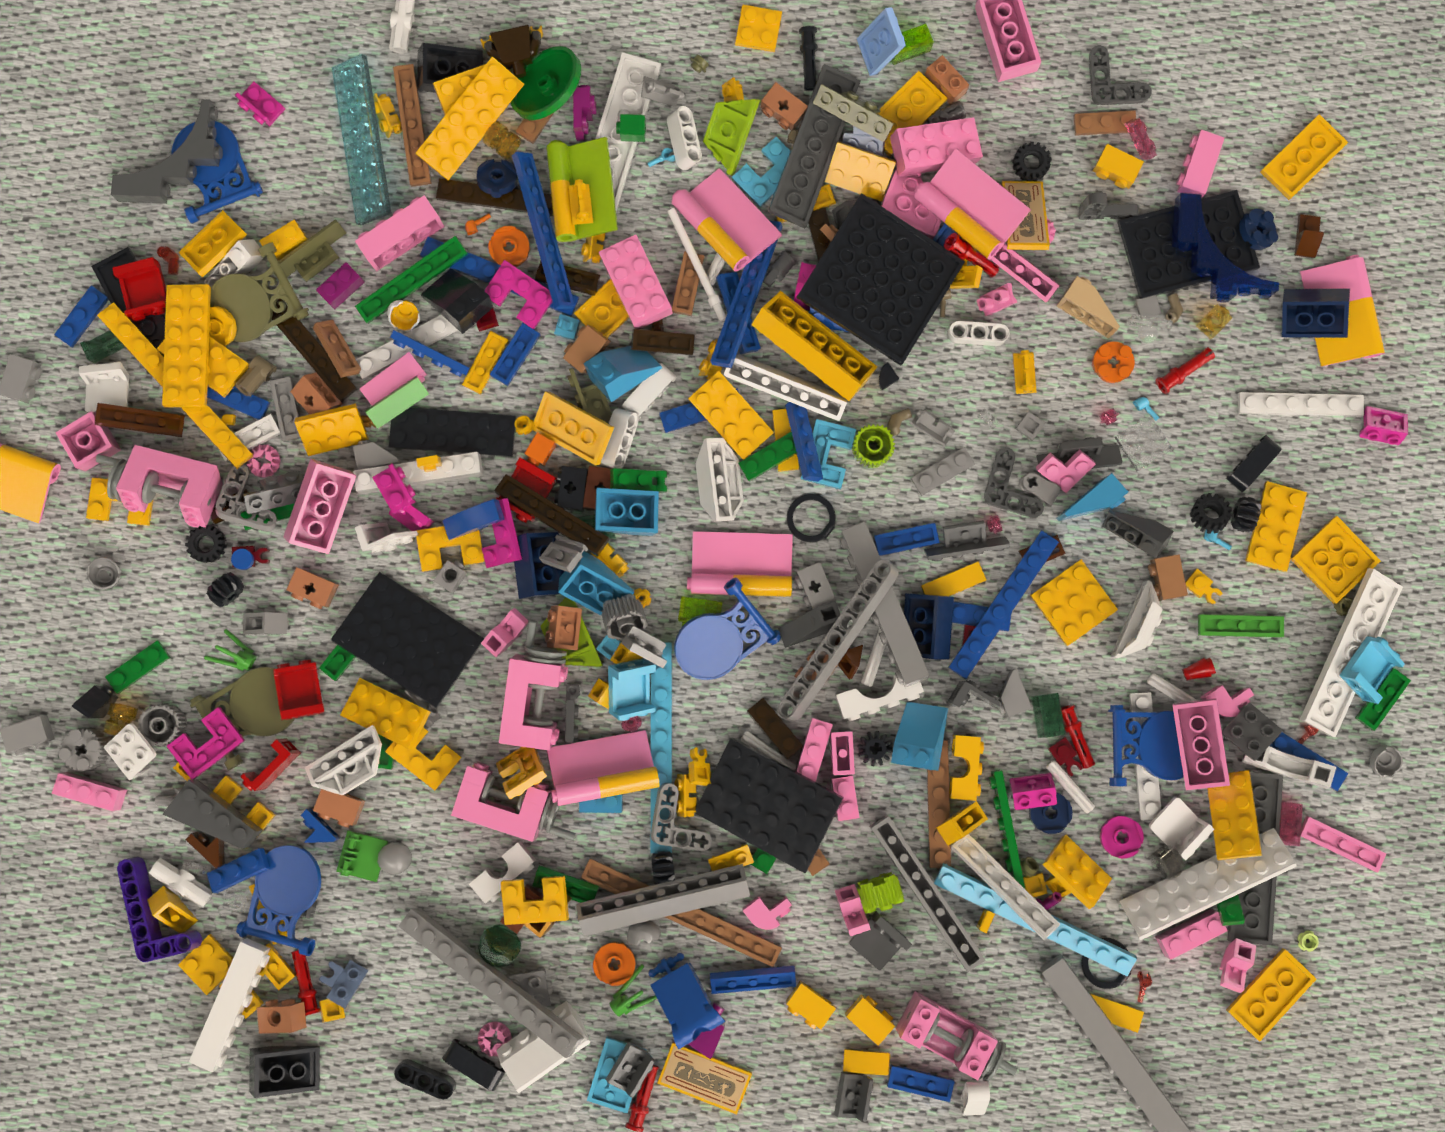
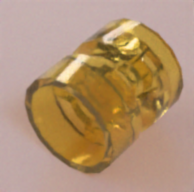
(499, 138)
(119, 712)

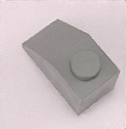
(371, 455)
(265, 623)
(1013, 696)

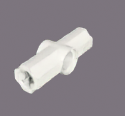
(401, 25)
(181, 882)

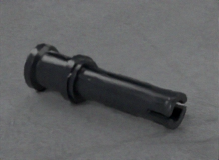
(808, 49)

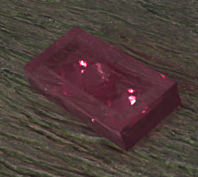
(1144, 145)
(1290, 823)

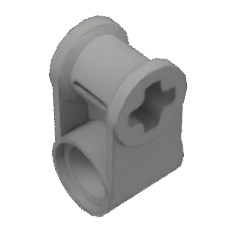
(1042, 489)

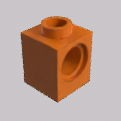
(540, 450)

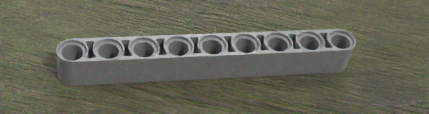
(847, 636)

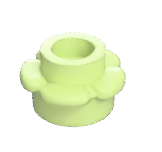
(1313, 941)

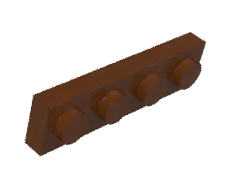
(139, 420)

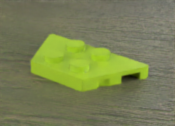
(729, 130)
(586, 653)

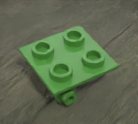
(360, 856)

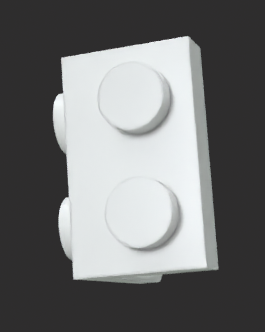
(105, 385)
(378, 537)
(131, 751)
(1180, 828)

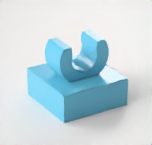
(567, 327)

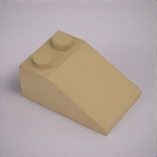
(1087, 306)

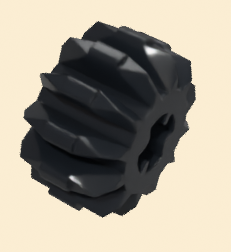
(1246, 514)
(225, 589)
(879, 754)
(662, 867)

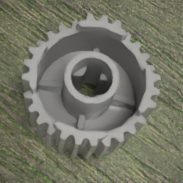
(621, 615)
(173, 720)
(73, 753)

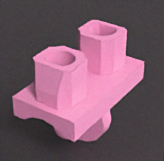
(996, 300)

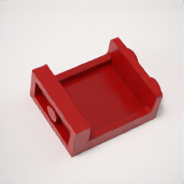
(142, 288)
(533, 478)
(298, 690)
(287, 754)

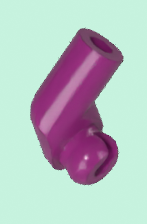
(1050, 901)

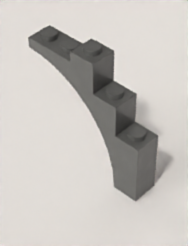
(179, 168)

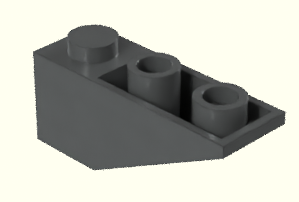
(1141, 532)
(810, 625)

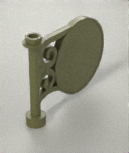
(250, 299)
(252, 706)

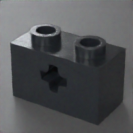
(578, 478)

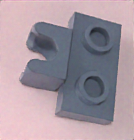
(864, 141)
(344, 982)

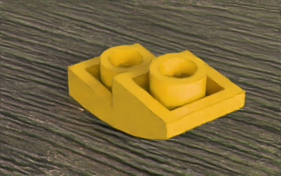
(866, 1062)

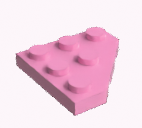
(901, 202)

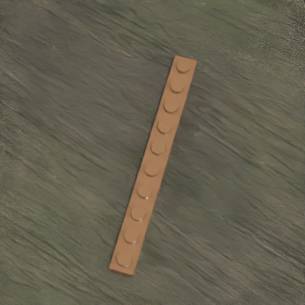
(696, 920)

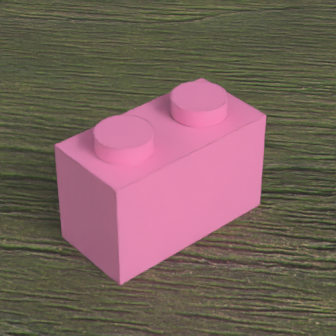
(842, 753)
(845, 787)

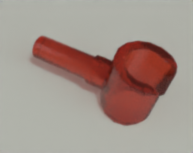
(1311, 731)
(1144, 983)

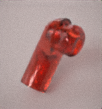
(171, 258)

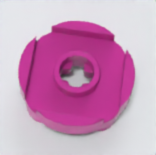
(1131, 843)

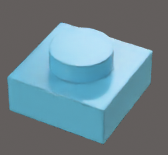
(608, 647)

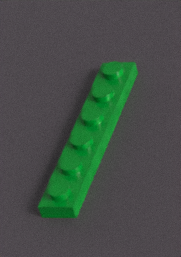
(411, 279)
(1005, 824)

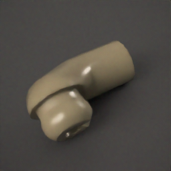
(1175, 310)
(896, 420)

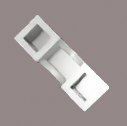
(518, 861)

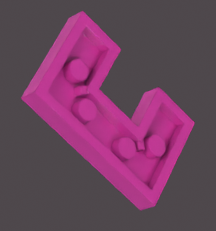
(511, 278)
(506, 546)
(198, 760)

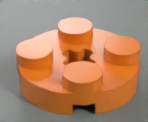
(515, 237)
(1105, 370)
(608, 974)

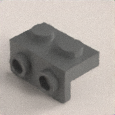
(631, 1069)
(854, 1096)

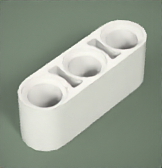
(684, 138)
(986, 328)
(648, 391)
(621, 438)
(975, 1098)

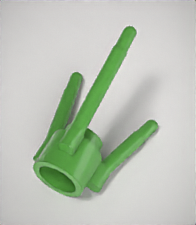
(243, 659)
(623, 1004)

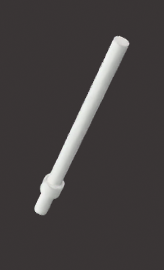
(714, 300)

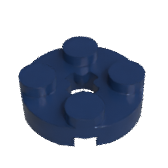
(498, 186)
(1267, 231)
(1058, 821)

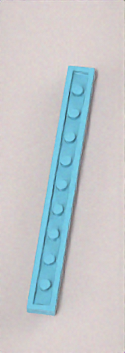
(662, 738)
(1065, 934)

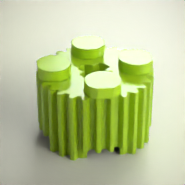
(870, 435)
(880, 892)

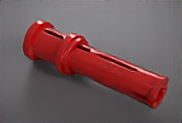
(966, 251)
(1178, 375)
(1087, 759)
(307, 992)
(640, 1108)

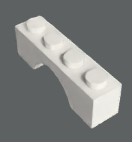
(853, 703)
(1294, 767)

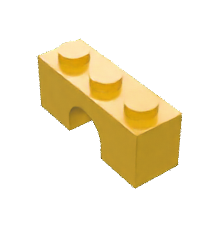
(600, 691)
(967, 786)

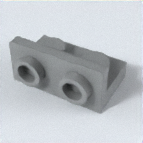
(645, 645)

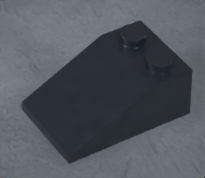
(442, 61)
(458, 300)
(283, 1070)

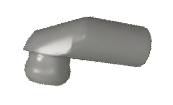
(163, 800)

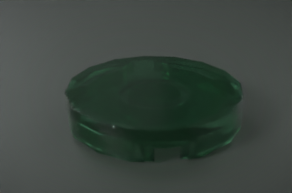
(499, 946)

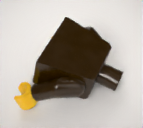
(514, 47)

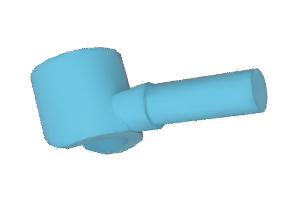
(664, 156)
(1143, 402)
(1213, 538)

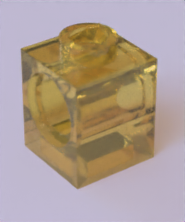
(1208, 327)

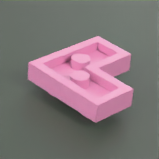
(1065, 474)

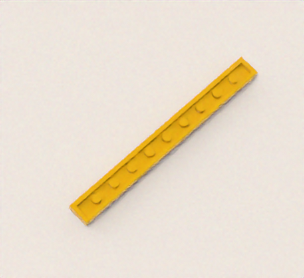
(153, 362)

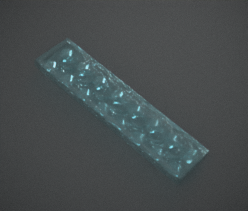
(361, 140)

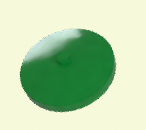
(547, 83)

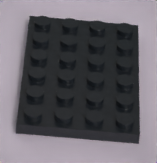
(1164, 268)
(407, 640)
(768, 805)

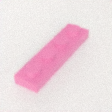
(1342, 844)

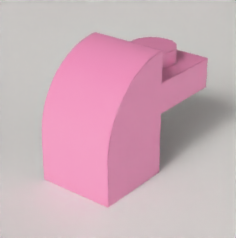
(505, 633)
(1228, 705)
(852, 910)
(764, 917)
(1236, 961)

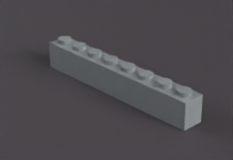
(888, 614)
(927, 893)
(662, 900)

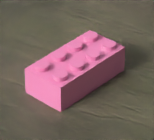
(1008, 38)
(930, 145)
(399, 233)
(635, 282)
(319, 506)
(1201, 744)

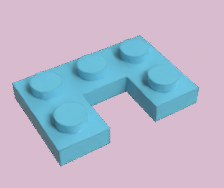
(763, 188)
(824, 436)
(603, 1092)

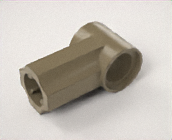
(258, 372)

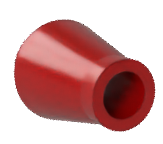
(1201, 669)

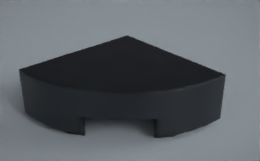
(887, 376)

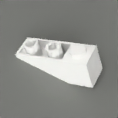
(240, 259)

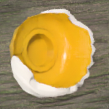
(403, 315)

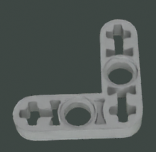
(237, 507)
(670, 831)

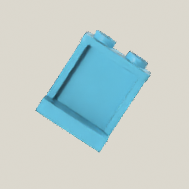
(1370, 668)
(630, 689)

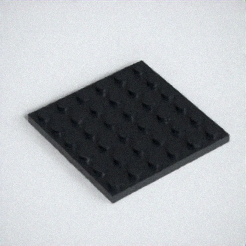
(880, 279)

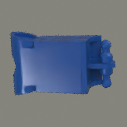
(684, 1001)

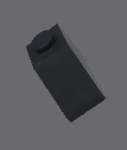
(95, 701)

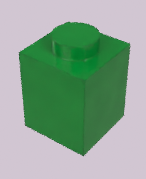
(631, 128)

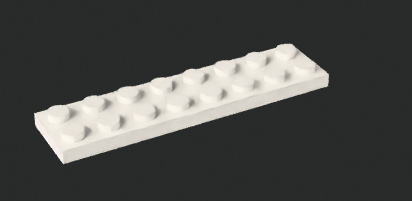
(625, 99)
(1365, 618)
(1204, 886)

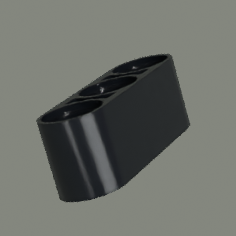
(1257, 460)
(473, 1066)
(414, 1079)

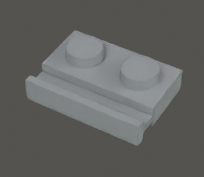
(563, 553)

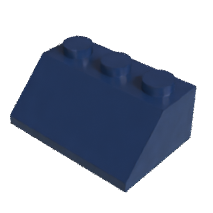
(1315, 313)
(532, 575)
(930, 623)

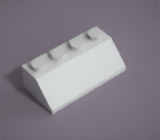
(530, 1058)

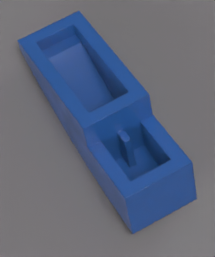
(473, 519)

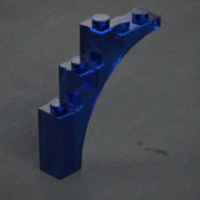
(1226, 278)

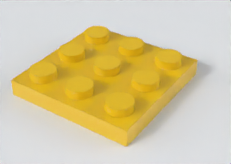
(1335, 559)
(1073, 602)

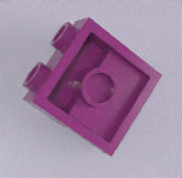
(583, 110)

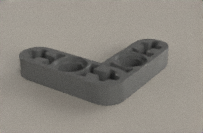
(1106, 86)
(1096, 207)
(1004, 494)

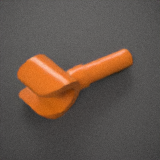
(471, 225)

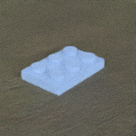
(881, 41)

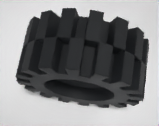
(1037, 151)
(1202, 520)
(215, 552)

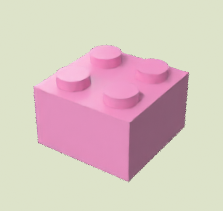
(86, 440)

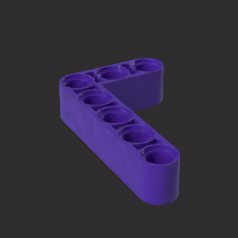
(138, 920)

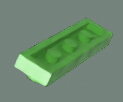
(1241, 626)

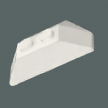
(719, 480)
(1140, 622)
(347, 764)

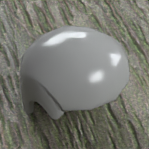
(98, 575)
(1387, 755)
(394, 858)
(645, 930)

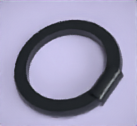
(828, 528)
(1120, 980)

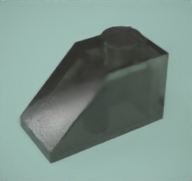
(1167, 861)

